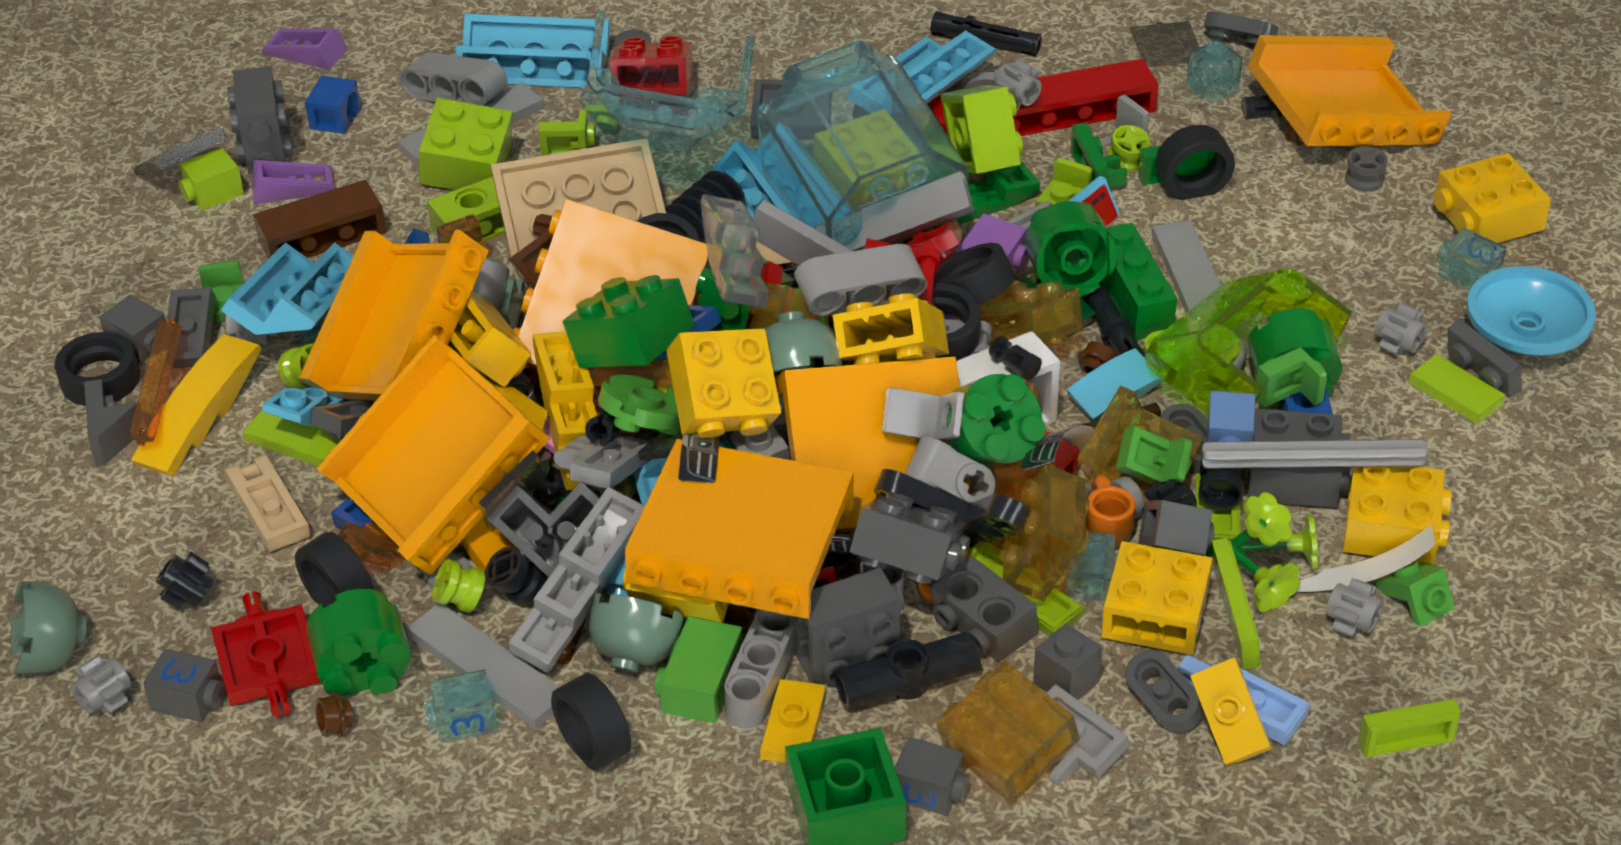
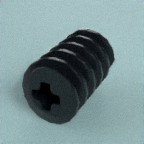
(713, 184)

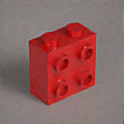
(654, 66)

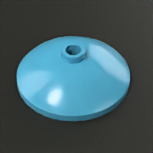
(1531, 310)

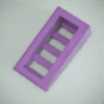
(309, 46)
(283, 181)

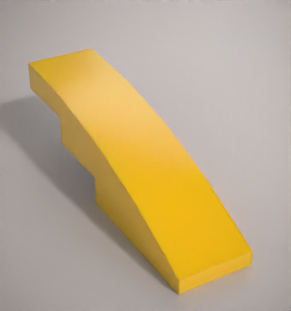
(565, 392)
(197, 400)

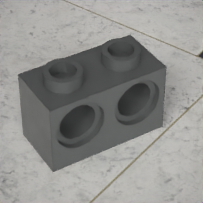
(987, 607)

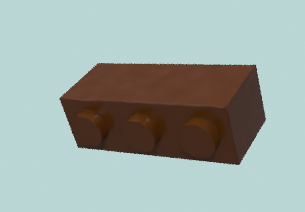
(321, 220)

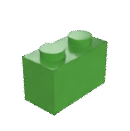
(698, 669)

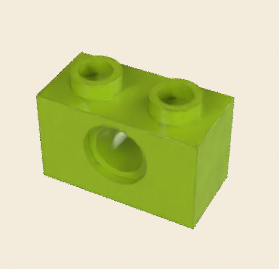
(473, 199)

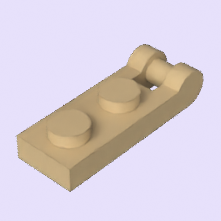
(267, 503)

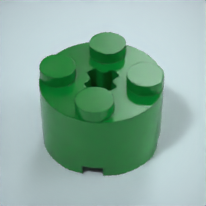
(1070, 246)
(1292, 330)
(997, 420)
(358, 643)

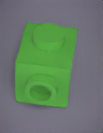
(1289, 375)
(1153, 457)
(1423, 587)

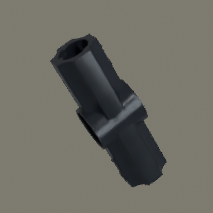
(907, 670)

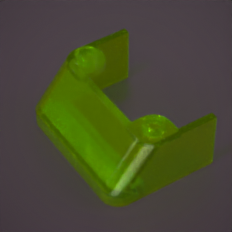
(1201, 346)

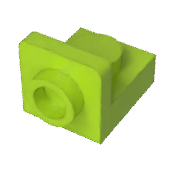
(567, 136)
(1067, 181)

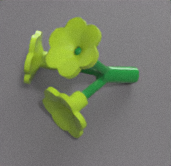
(1271, 525)

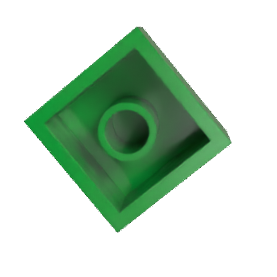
(628, 322)
(846, 790)

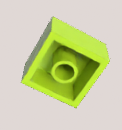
(983, 127)
(463, 143)

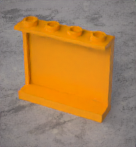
(1342, 91)
(597, 247)
(390, 310)
(839, 413)
(431, 453)
(745, 537)

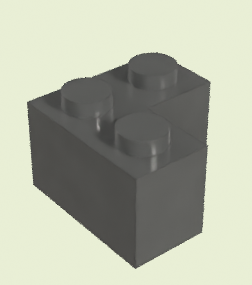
(536, 529)

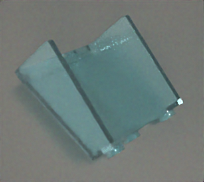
(666, 120)
(849, 135)

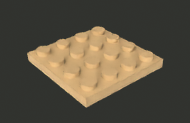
(605, 177)

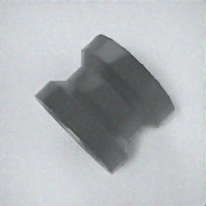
(1366, 168)

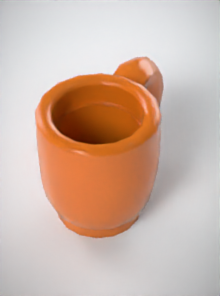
(1110, 510)

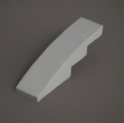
(581, 574)

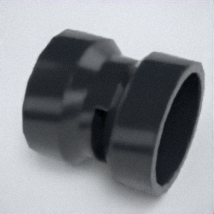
(1221, 487)
(515, 576)

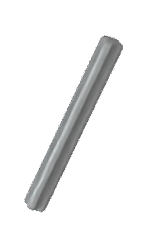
(1313, 453)

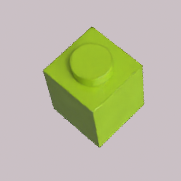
(210, 179)

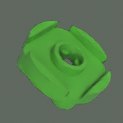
(639, 405)

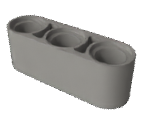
(453, 78)
(859, 276)
(758, 667)

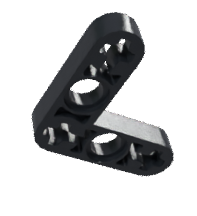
(986, 519)

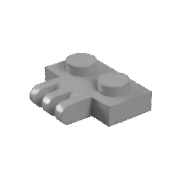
(601, 464)
(1098, 743)

